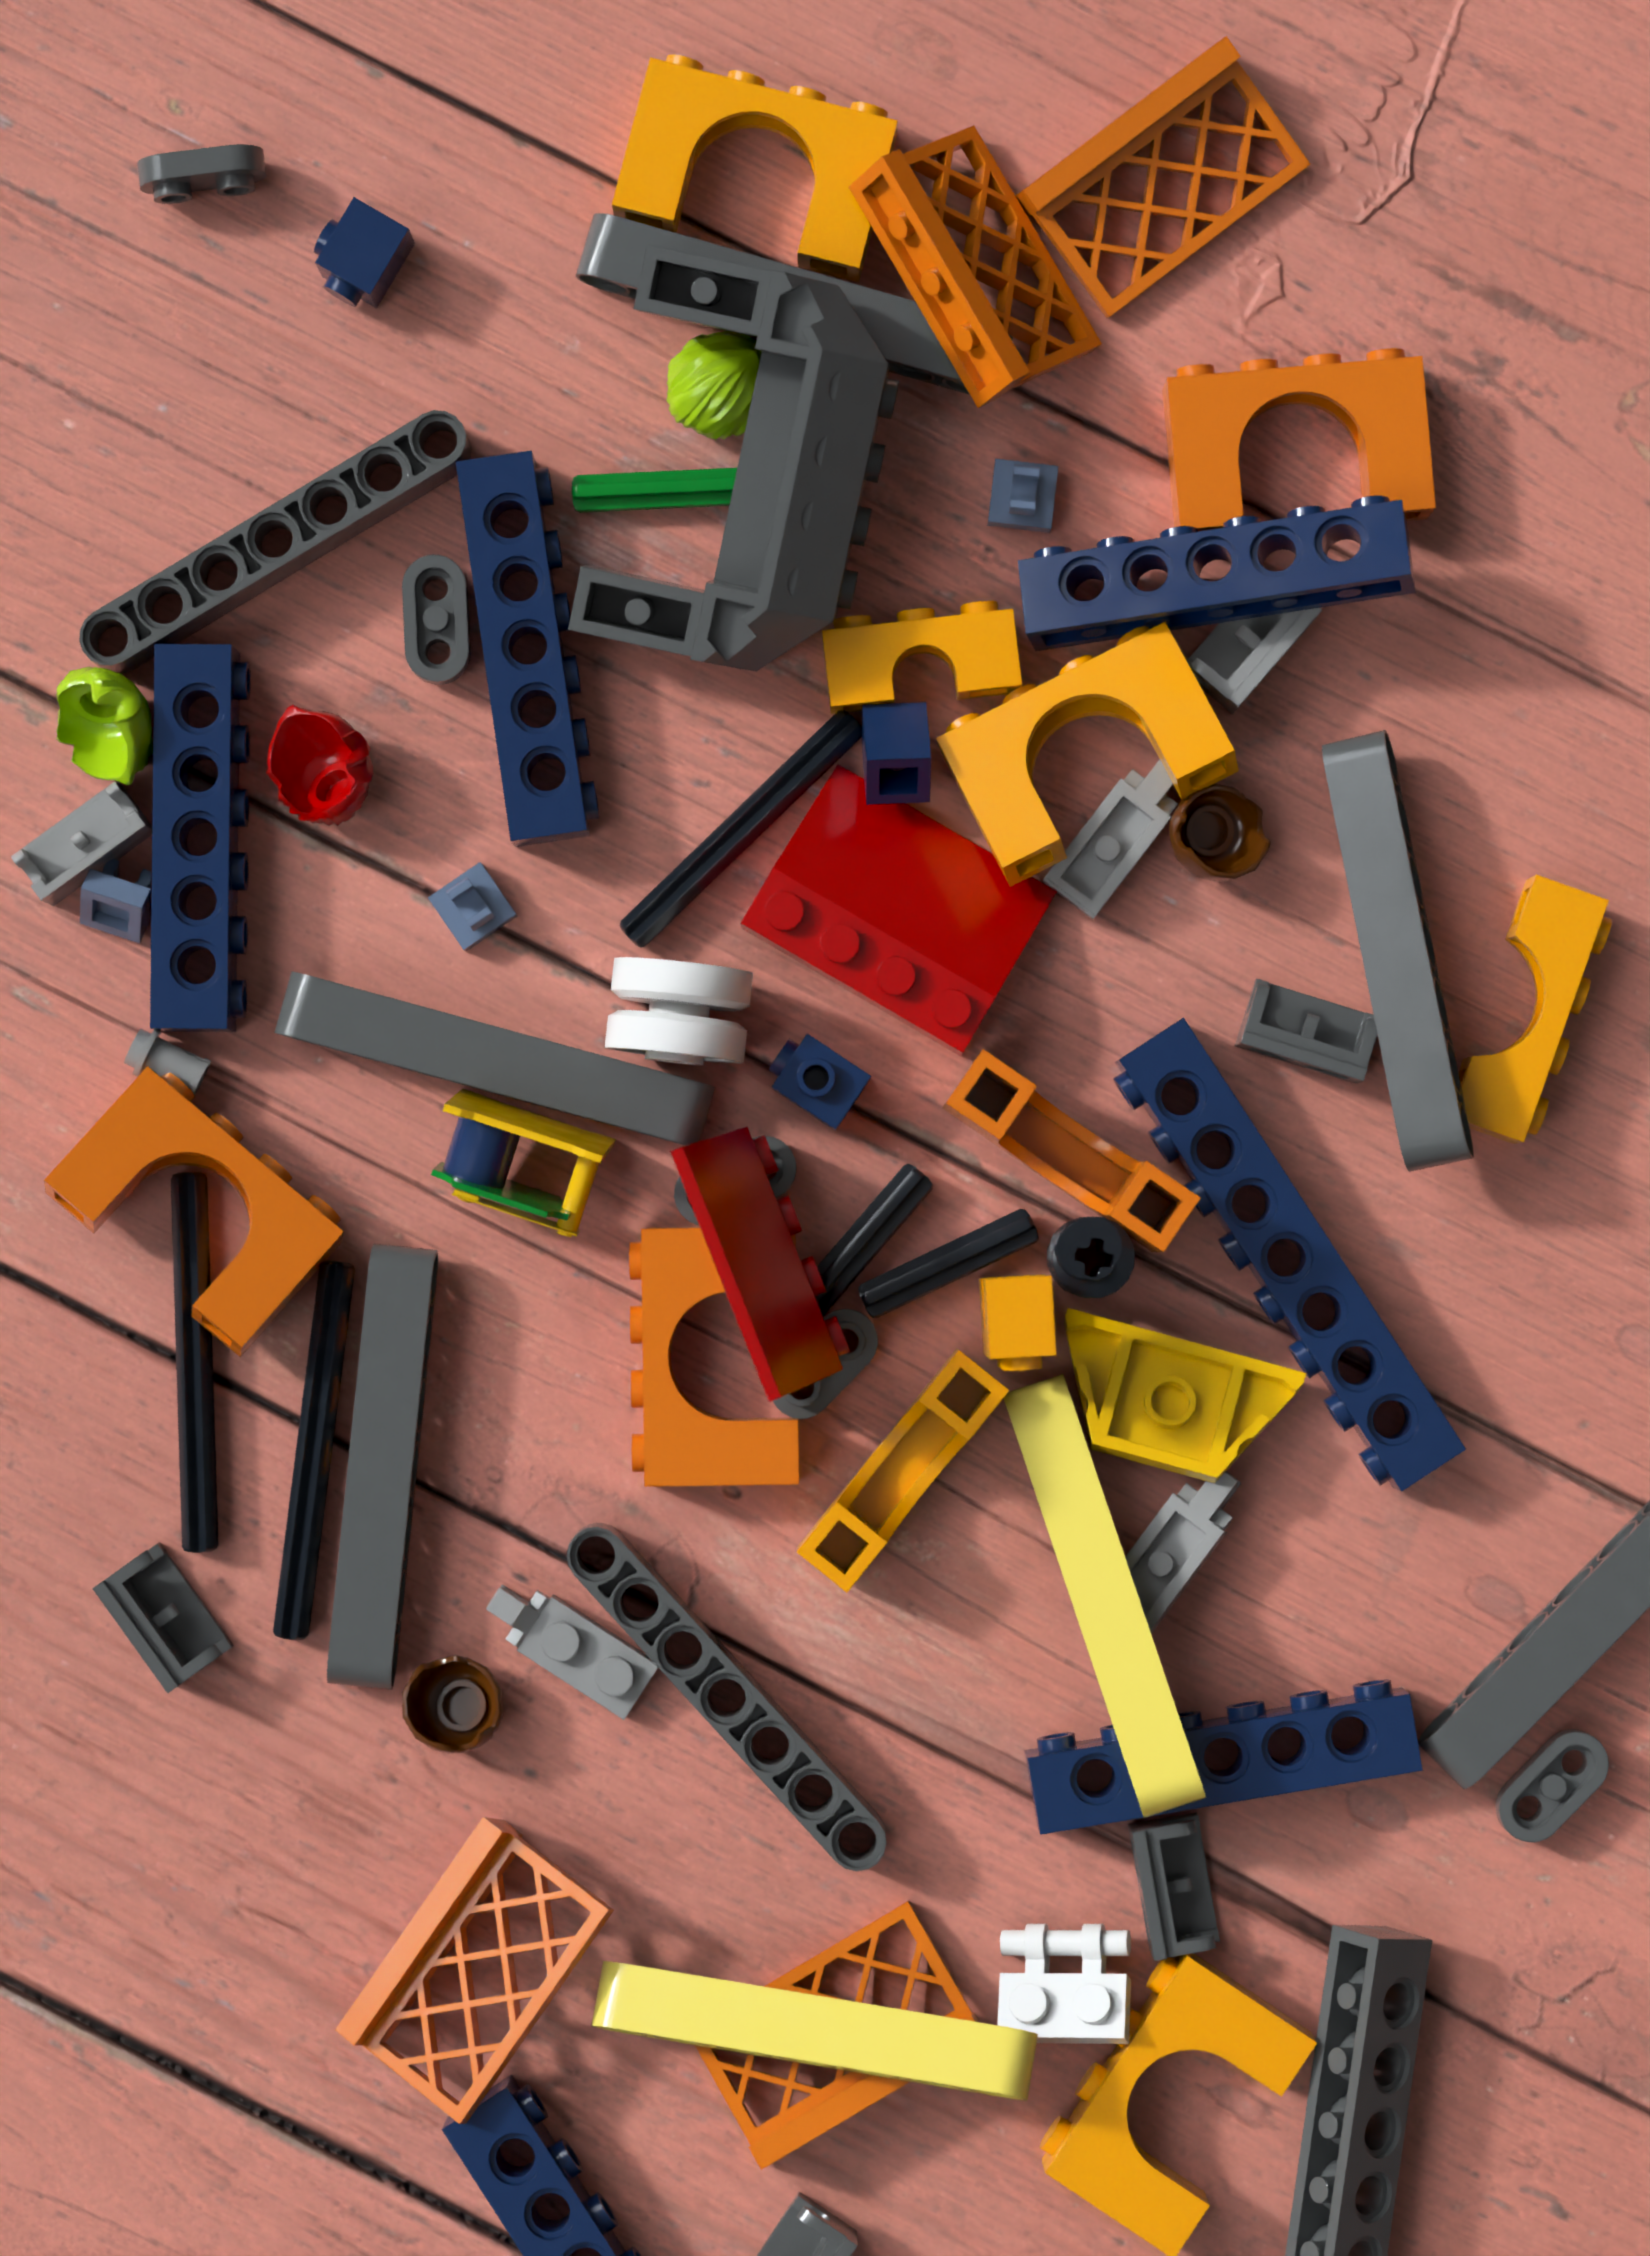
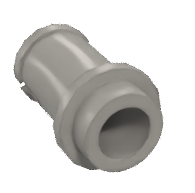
(166, 1057)

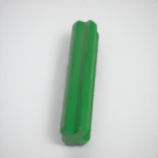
(653, 490)

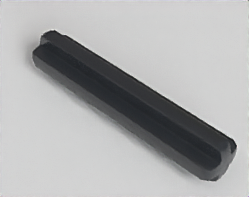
(871, 1233)
(948, 1263)

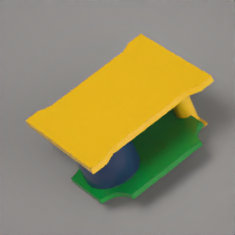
(485, 1150)

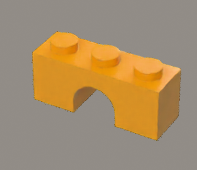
(975, 646)
(1017, 1320)

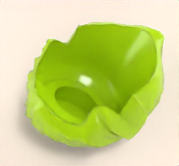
(714, 383)
(105, 723)

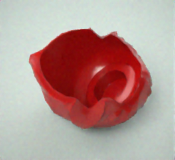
(319, 766)

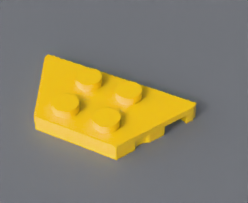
(1171, 1397)

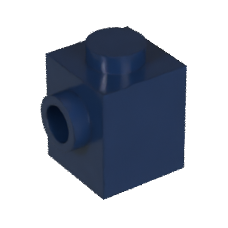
(361, 254)
(896, 753)
(818, 1080)

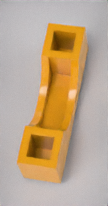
(1555, 934)
(901, 1470)

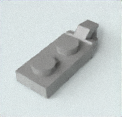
(1113, 840)
(1179, 1544)
(575, 1648)

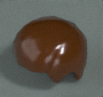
(1218, 834)
(452, 1704)

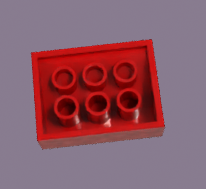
(897, 911)
(758, 1261)

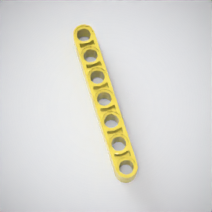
(1104, 1596)
(815, 2030)

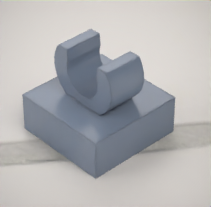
(1022, 495)
(116, 904)
(472, 906)

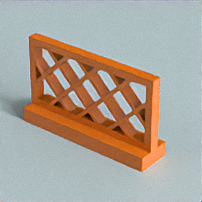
(1132, 132)
(946, 279)
(429, 1939)
(849, 2091)

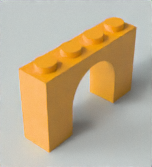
(690, 108)
(1136, 681)
(1188, 2010)

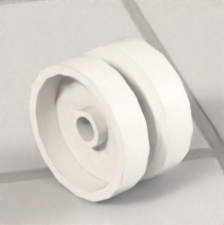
(679, 1008)

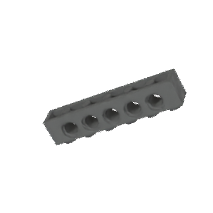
(1359, 2092)

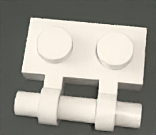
(1066, 2006)

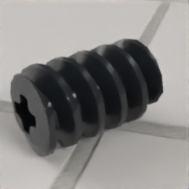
(1110, 1240)

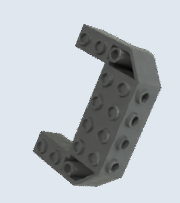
(795, 477)

